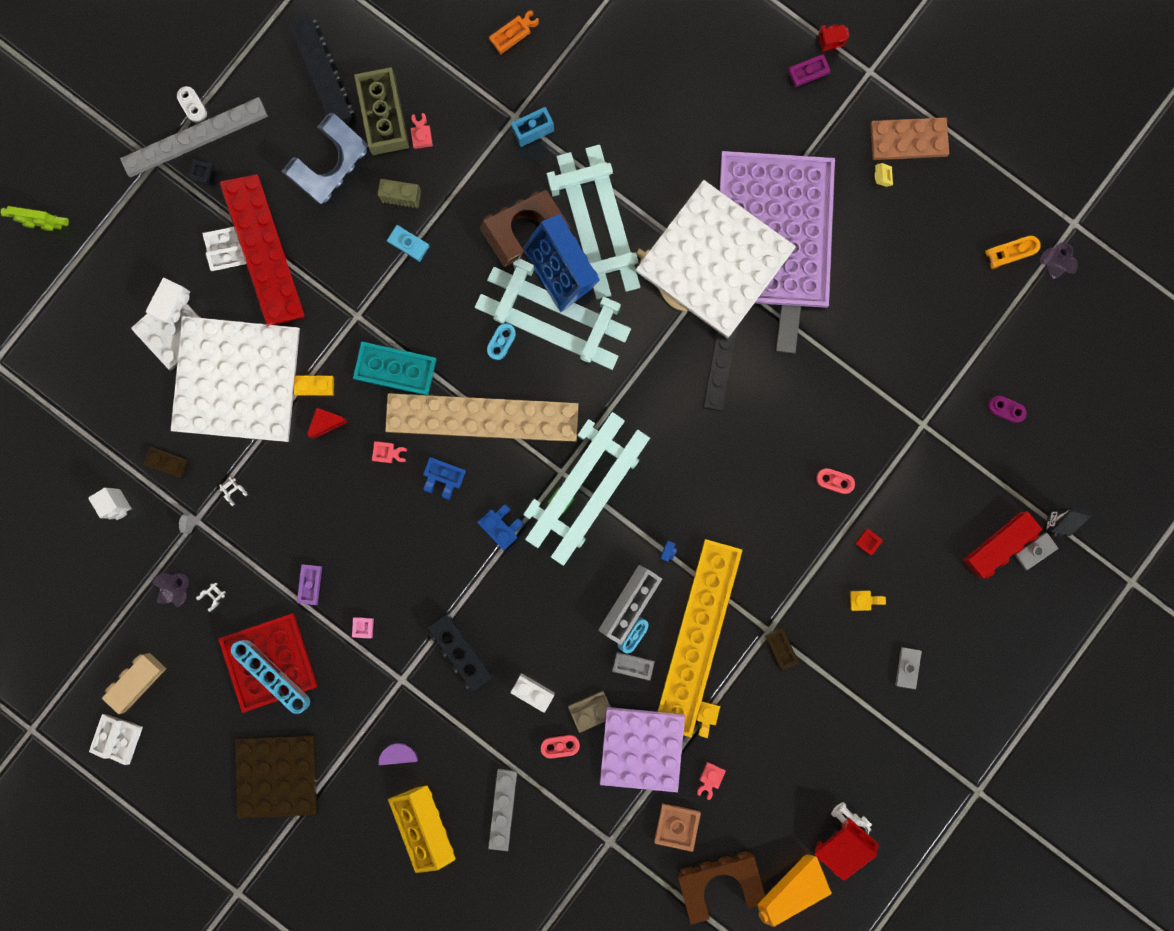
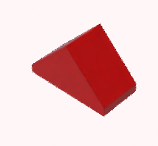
(324, 422)

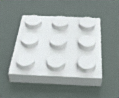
(162, 337)

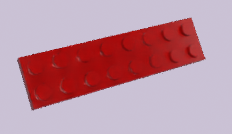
(262, 250)

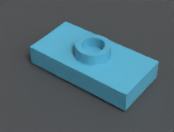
(408, 243)

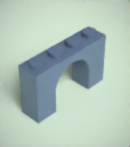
(349, 148)

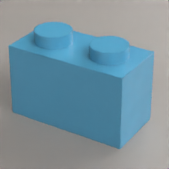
(532, 126)

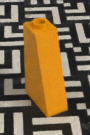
(794, 892)

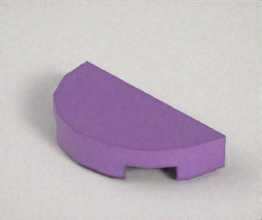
(397, 753)

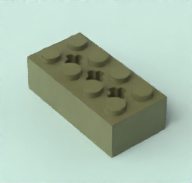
(371, 104)

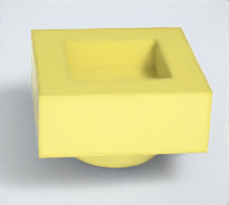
(883, 175)

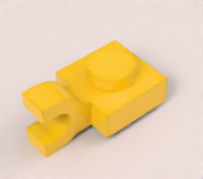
(862, 600)
(707, 715)

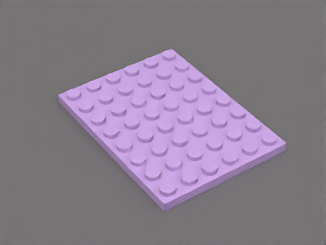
(796, 202)

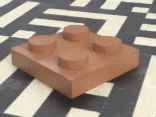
(677, 827)

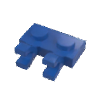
(444, 473)
(497, 528)

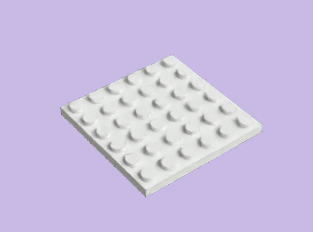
(715, 259)
(235, 379)

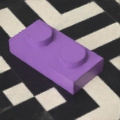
(309, 584)

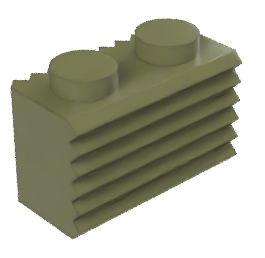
(399, 193)

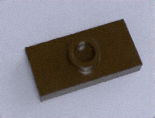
(782, 649)

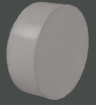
(186, 523)

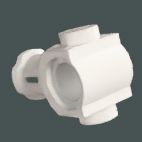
(841, 808)

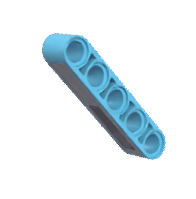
(261, 675)

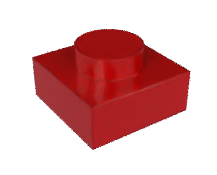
(868, 542)

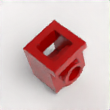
(833, 36)

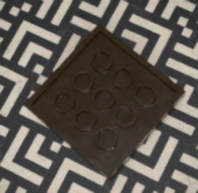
(276, 776)

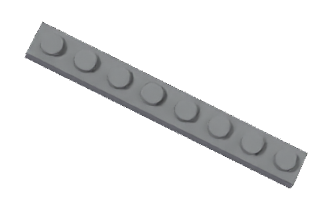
(194, 137)

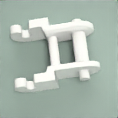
(227, 496)
(215, 602)

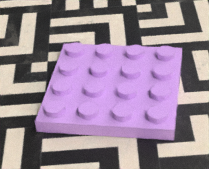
(642, 749)

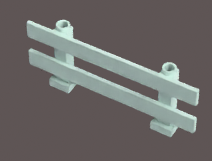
(571, 180)
(516, 285)
(600, 442)

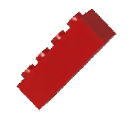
(1002, 545)

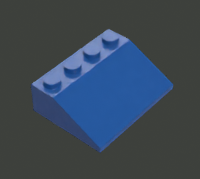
(560, 262)

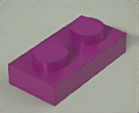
(809, 70)

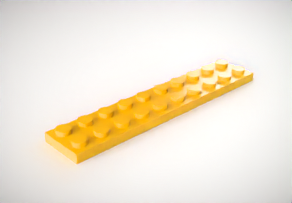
(700, 632)

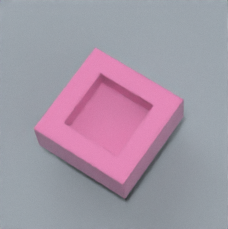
(362, 627)

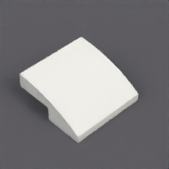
(223, 249)
(115, 739)

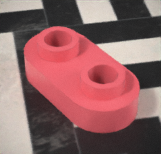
(835, 480)
(560, 748)

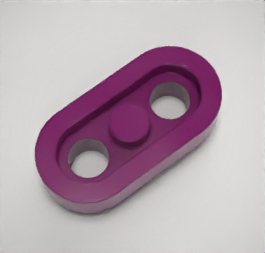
(1008, 409)

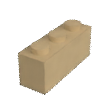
(133, 682)

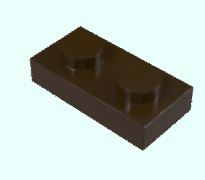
(166, 462)

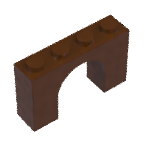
(498, 227)
(694, 881)

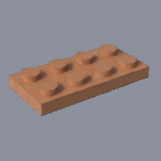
(909, 138)

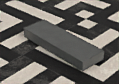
(788, 329)

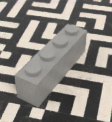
(630, 604)

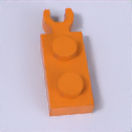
(513, 32)

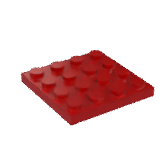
(284, 646)

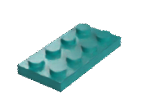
(394, 368)

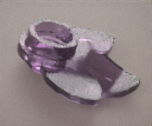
(1057, 262)
(170, 590)

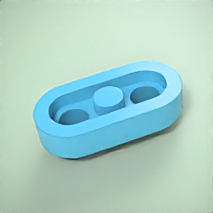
(501, 342)
(634, 636)

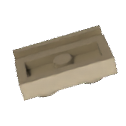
(590, 711)

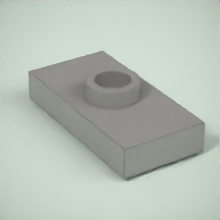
(1036, 551)
(633, 666)
(908, 668)

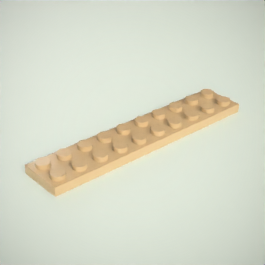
(482, 417)

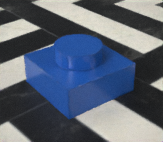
(668, 551)

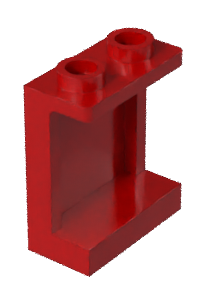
(847, 850)

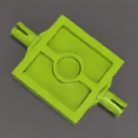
(33, 218)

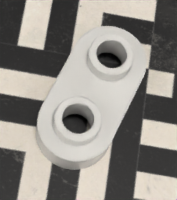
(191, 103)

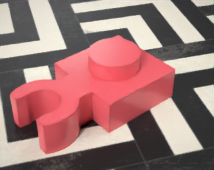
(421, 134)
(385, 452)
(712, 777)

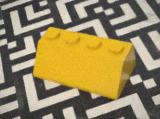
(422, 829)

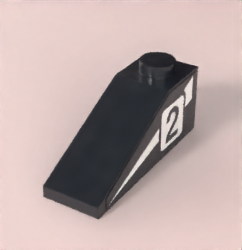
(1065, 521)

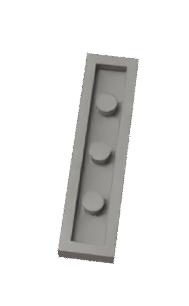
(502, 809)

